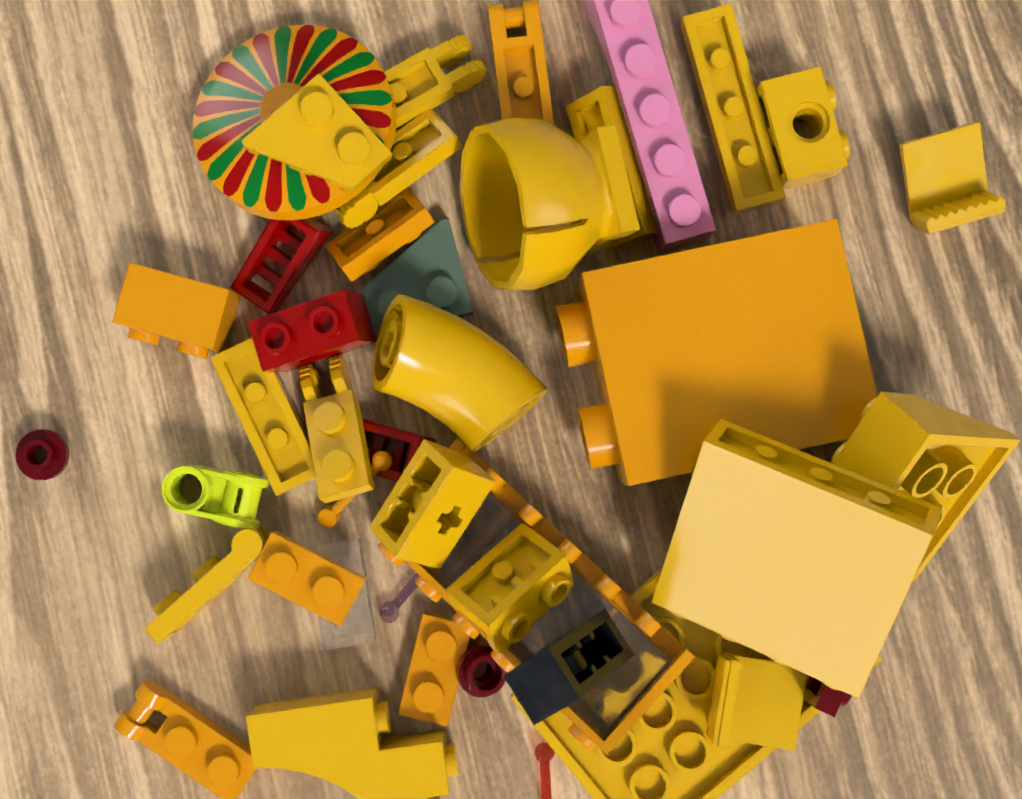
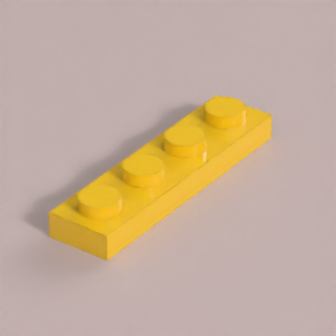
(732, 109)

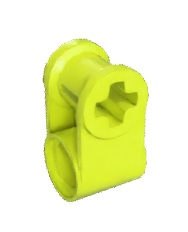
(225, 498)

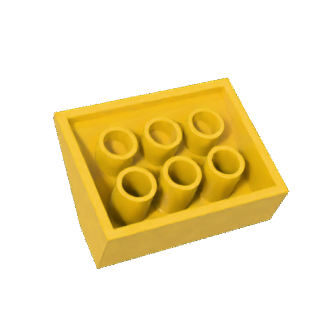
(926, 455)

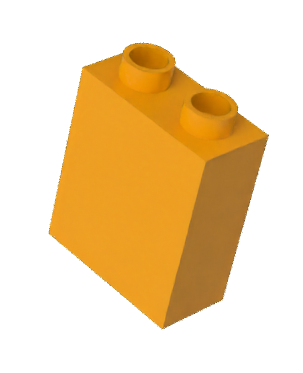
(716, 333)

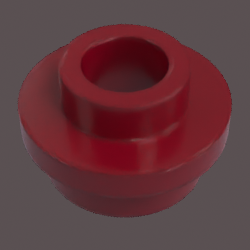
(56, 458)
(488, 683)

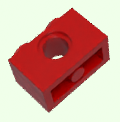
(312, 331)

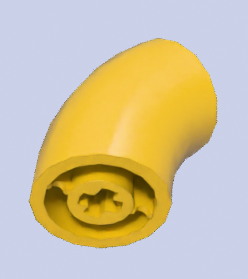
(452, 371)

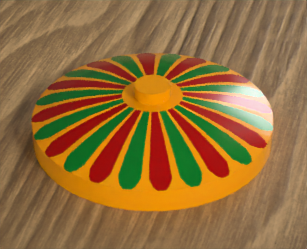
(259, 80)

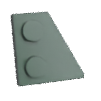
(426, 272)

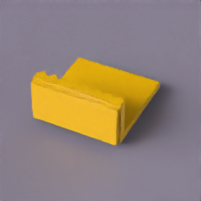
(947, 179)
(755, 702)

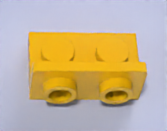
(513, 586)

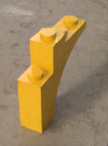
(345, 744)

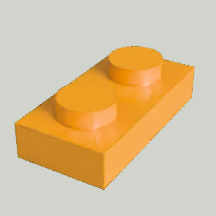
(393, 225)
(307, 578)
(432, 670)

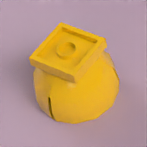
(541, 199)

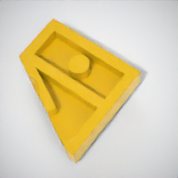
(320, 138)

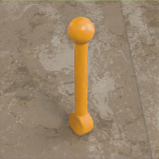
(331, 514)

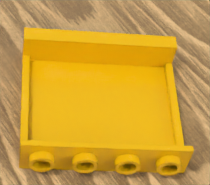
(793, 555)

